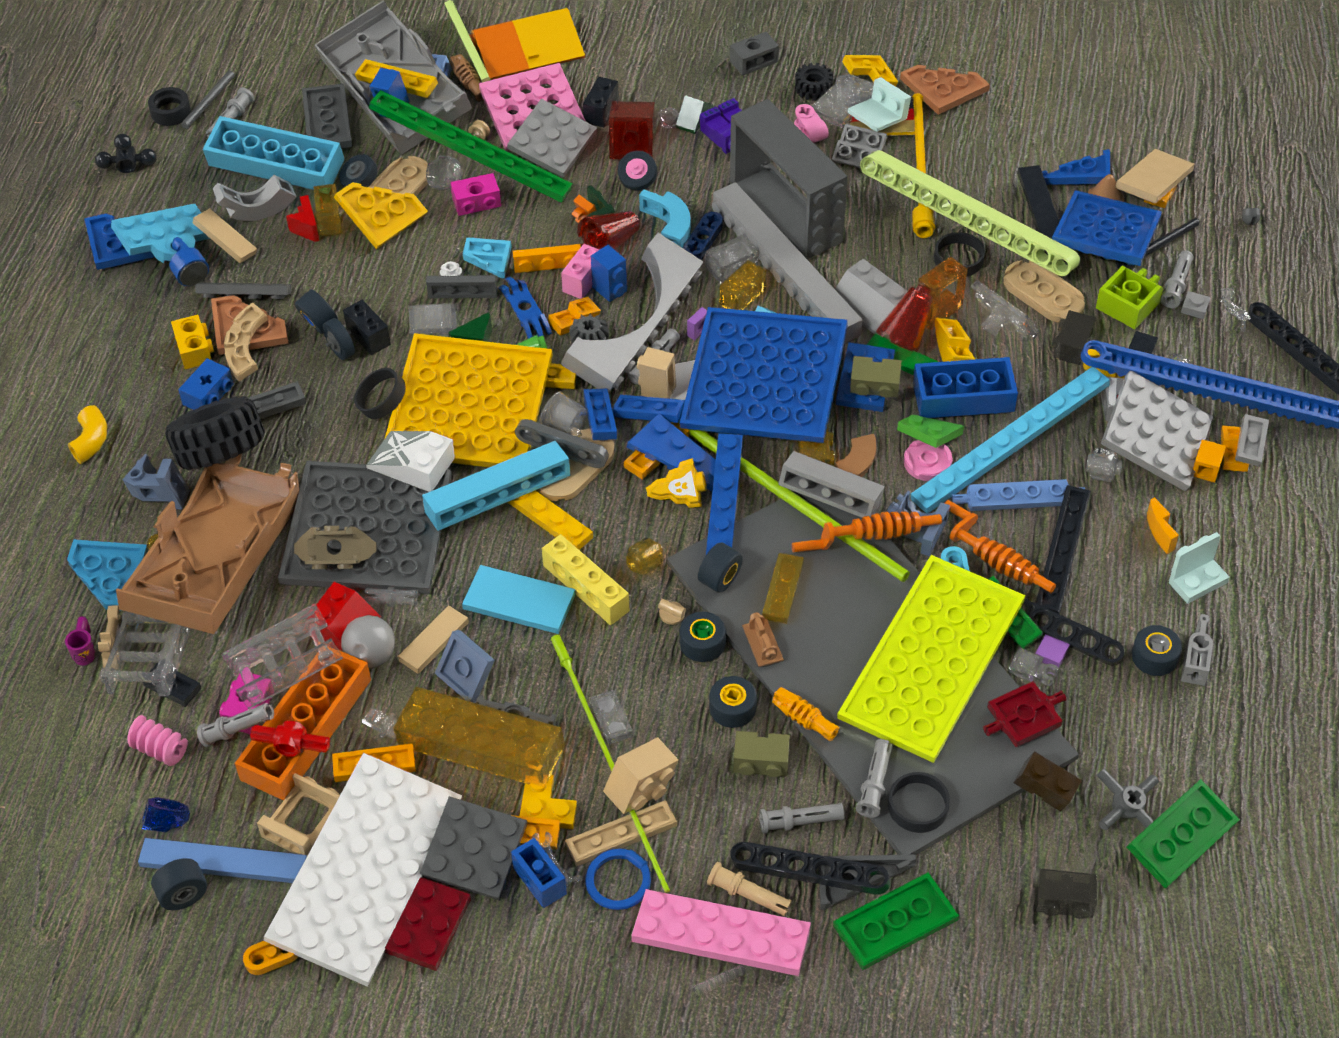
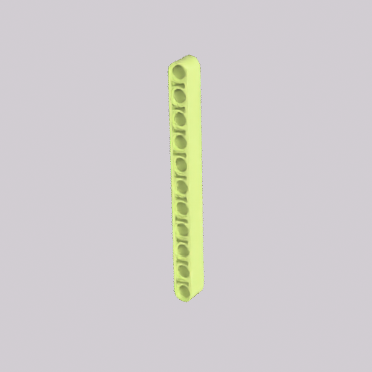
(978, 214)

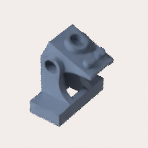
(148, 486)
(928, 534)

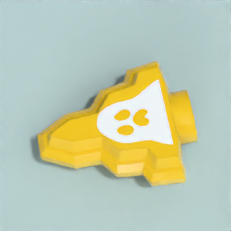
(680, 485)

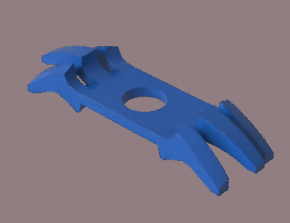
(528, 316)

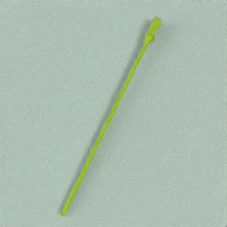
(566, 662)

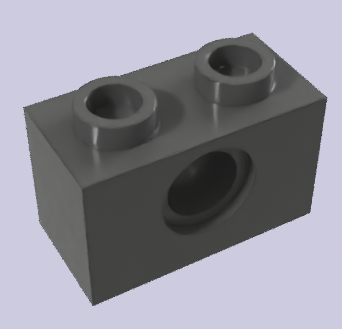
(754, 53)

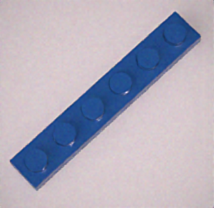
(725, 490)

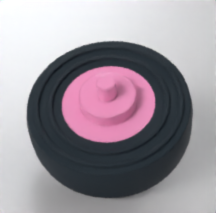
(637, 170)

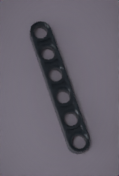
(1295, 350)
(1079, 631)
(808, 871)

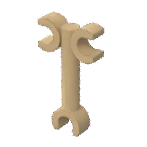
(108, 637)

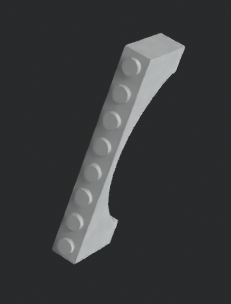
(606, 361)

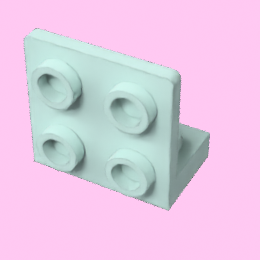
(885, 107)
(1196, 571)

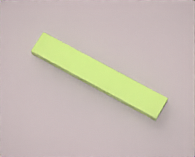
(467, 42)

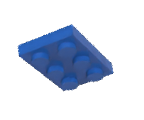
(848, 399)

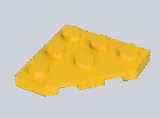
(380, 211)

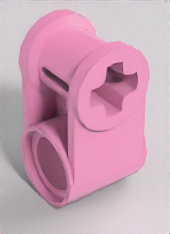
(810, 123)

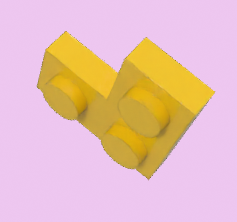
(869, 65)
(539, 804)

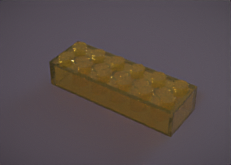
(480, 737)

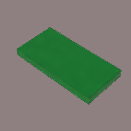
(1182, 833)
(895, 921)

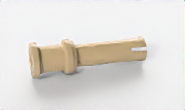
(737, 884)

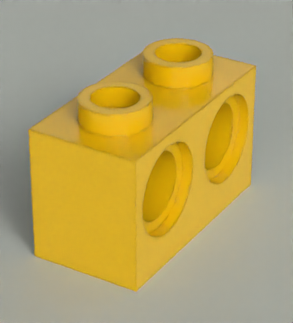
(191, 341)

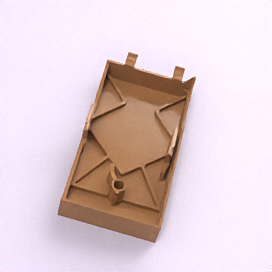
(211, 547)

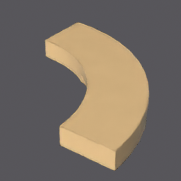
(239, 338)

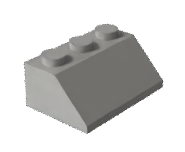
(869, 293)

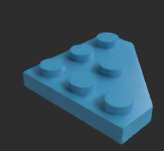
(105, 566)

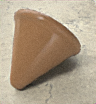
(1107, 189)

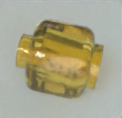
(644, 556)

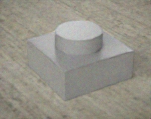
(1195, 305)

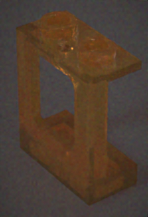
(945, 302)

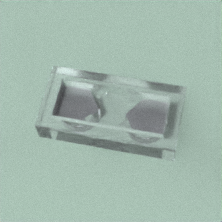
(611, 717)

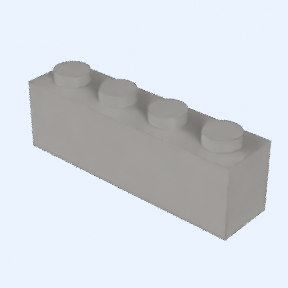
(831, 485)

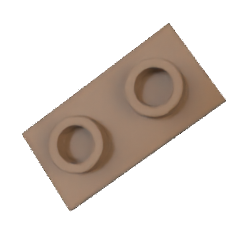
(762, 640)

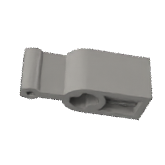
(1198, 654)

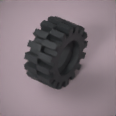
(813, 73)

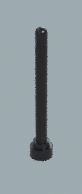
(1169, 237)

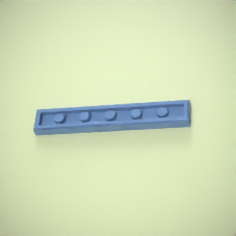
(224, 860)

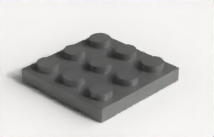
(473, 848)

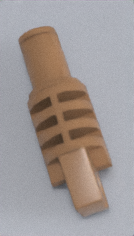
(466, 75)

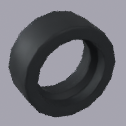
(165, 96)

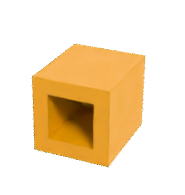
(1208, 460)

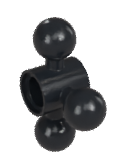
(125, 156)

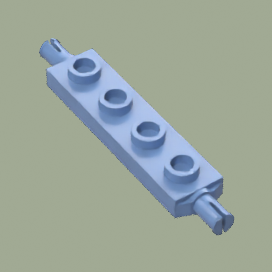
(1013, 495)

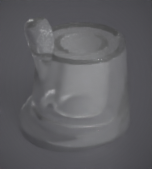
(564, 414)

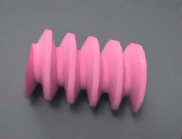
(156, 741)

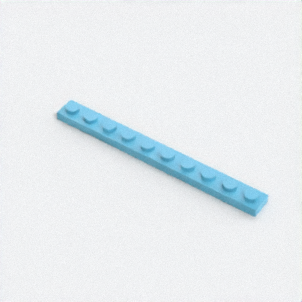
(1009, 440)

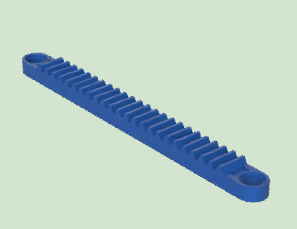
(1214, 384)

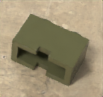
(875, 377)
(761, 754)

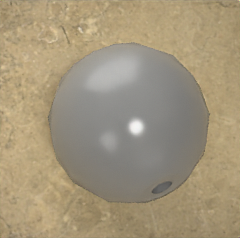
(369, 640)

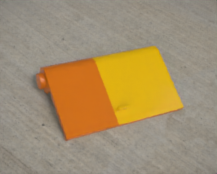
(528, 43)

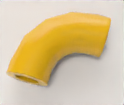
(93, 434)

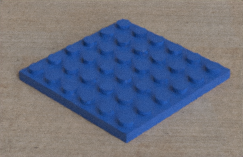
(764, 374)

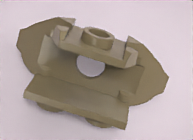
(354, 543)

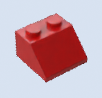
(339, 608)

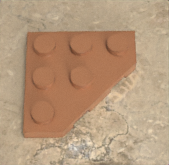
(944, 87)
(227, 308)

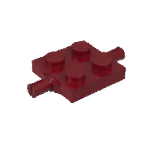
(1024, 714)

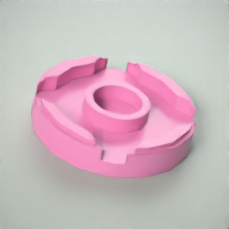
(926, 461)

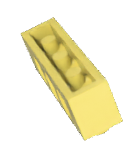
(587, 579)

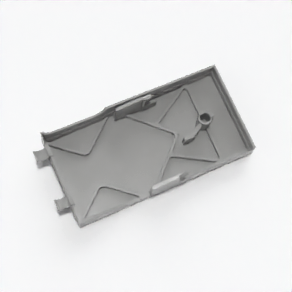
(384, 39)

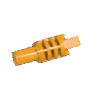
(804, 713)

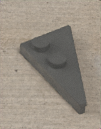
(892, 863)

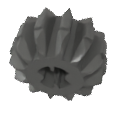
(589, 328)

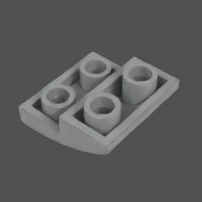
(857, 144)

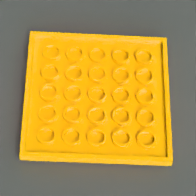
(472, 395)

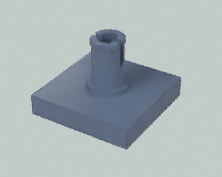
(464, 666)

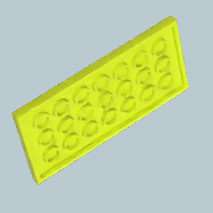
(931, 658)

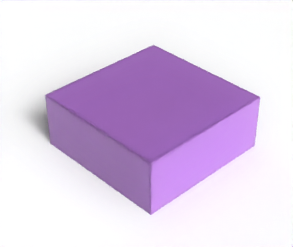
(696, 323)
(1052, 650)

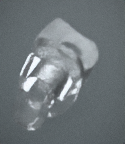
(381, 722)

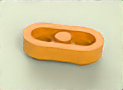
(270, 954)

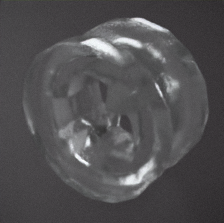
(668, 117)

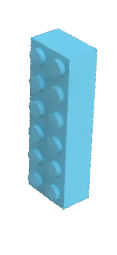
(271, 152)

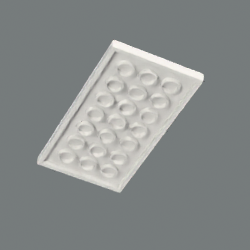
(360, 870)

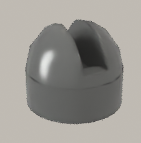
(1251, 215)

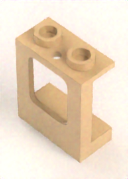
(279, 833)

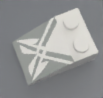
(414, 457)

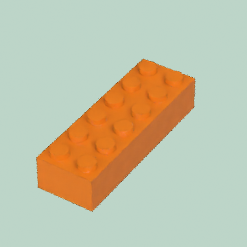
(320, 707)

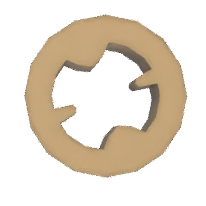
(479, 129)

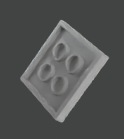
(552, 138)

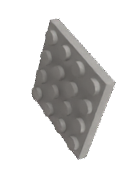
(1156, 430)

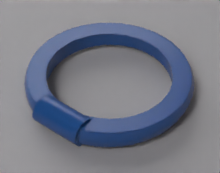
(632, 857)

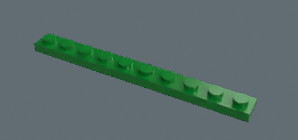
(471, 146)

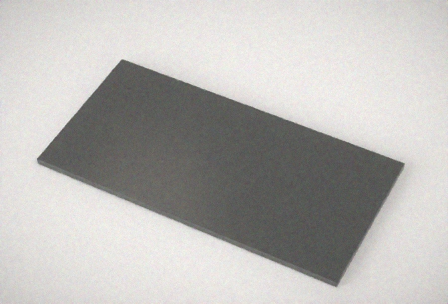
(830, 635)

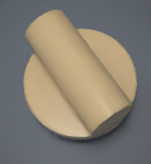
(671, 612)

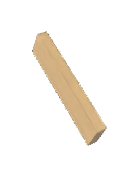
(620, 833)

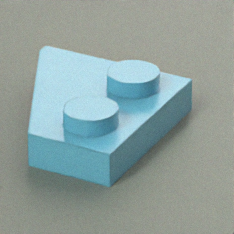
(488, 254)

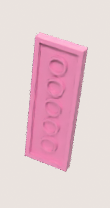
(721, 932)

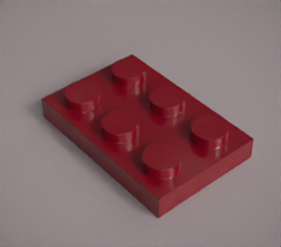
(428, 924)

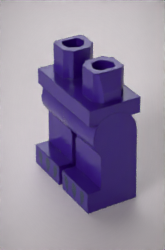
(717, 123)

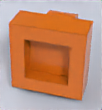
(583, 208)

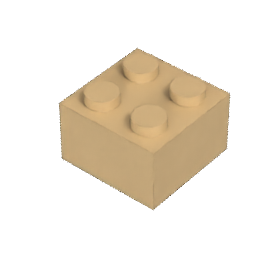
(641, 776)

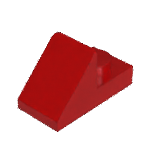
(303, 222)

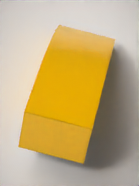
(952, 340)

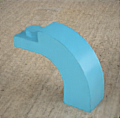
(672, 211)

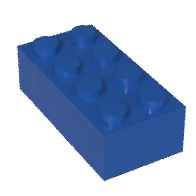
(965, 387)

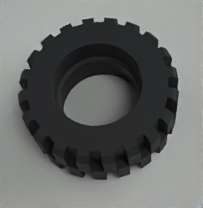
(215, 432)

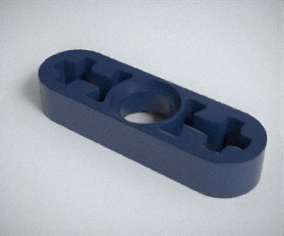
(703, 228)

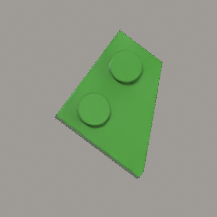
(930, 430)

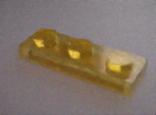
(783, 588)

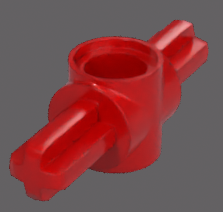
(290, 738)

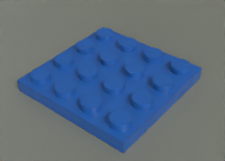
(1107, 227)

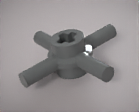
(1127, 800)

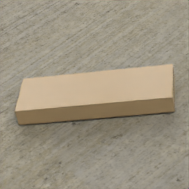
(224, 235)
(432, 639)

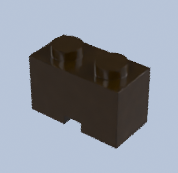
(1048, 781)

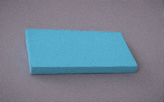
(519, 599)

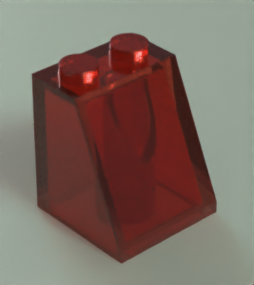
(631, 128)

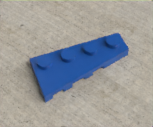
(670, 446)

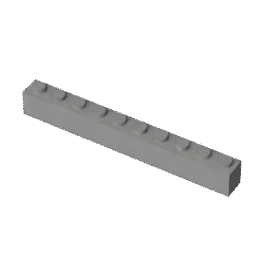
(784, 259)

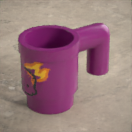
(80, 643)

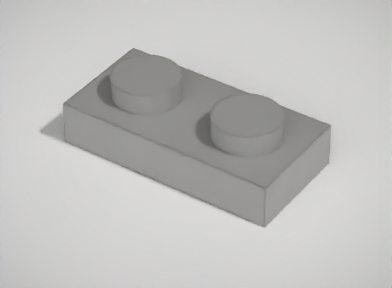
(1251, 440)

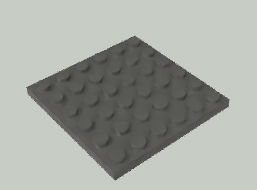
(379, 507)

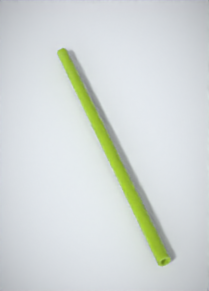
(807, 509)

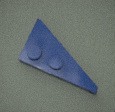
(1081, 171)

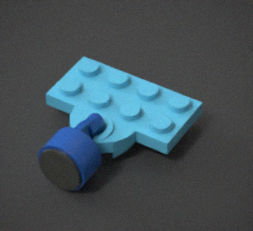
(169, 237)

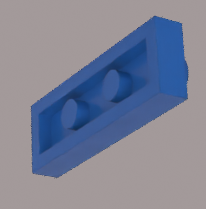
(648, 408)
(600, 414)

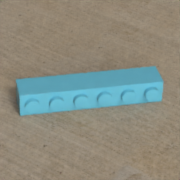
(496, 485)

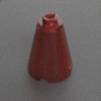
(608, 229)
(908, 319)

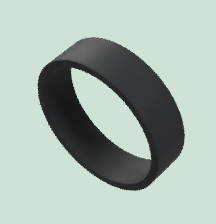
(961, 238)
(391, 401)
(924, 778)

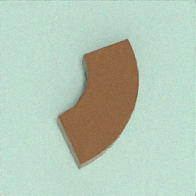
(860, 457)

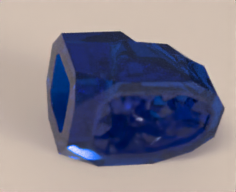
(164, 814)

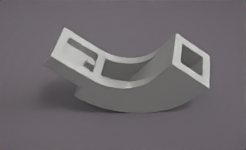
(258, 204)

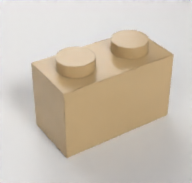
(657, 373)

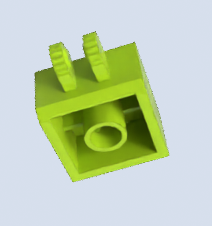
(1129, 296)

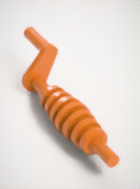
(877, 526)
(997, 555)

